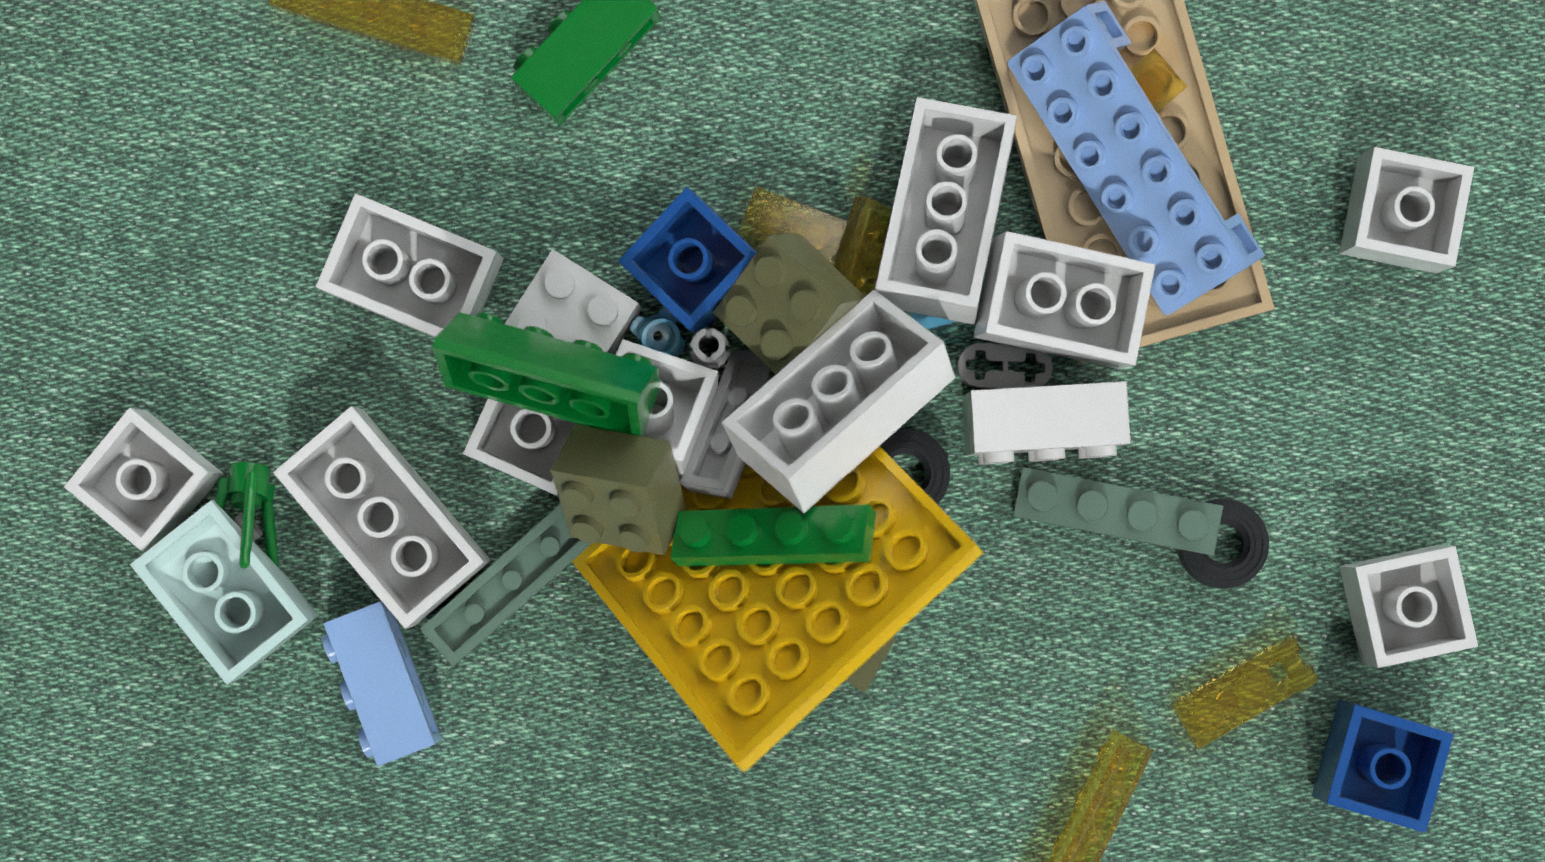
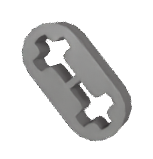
(1002, 354)

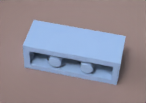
(380, 683)

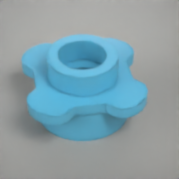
(664, 321)

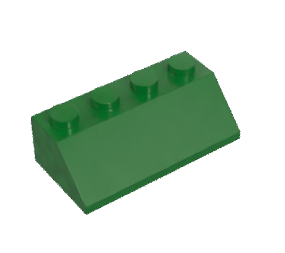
(547, 373)

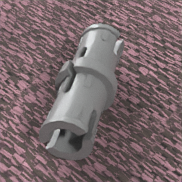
(702, 339)

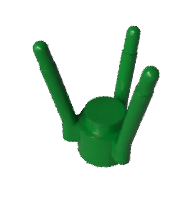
(248, 490)

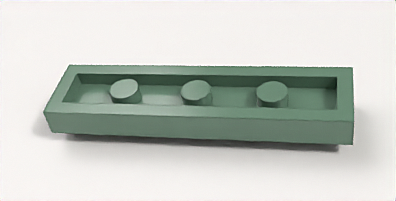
(1118, 511)
(503, 587)

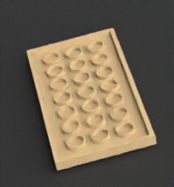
(1057, 194)

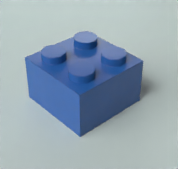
(689, 260)
(1382, 766)

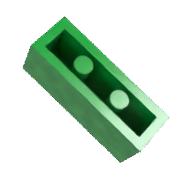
(581, 53)

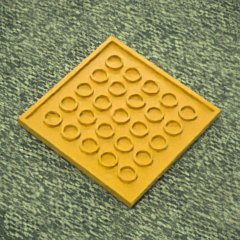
(774, 640)

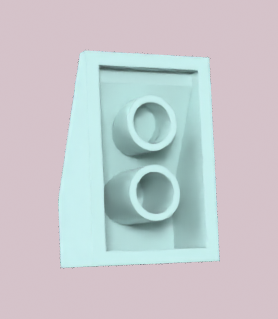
(225, 610)

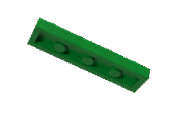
(774, 535)

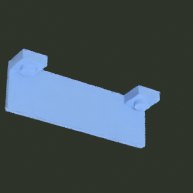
(1130, 158)

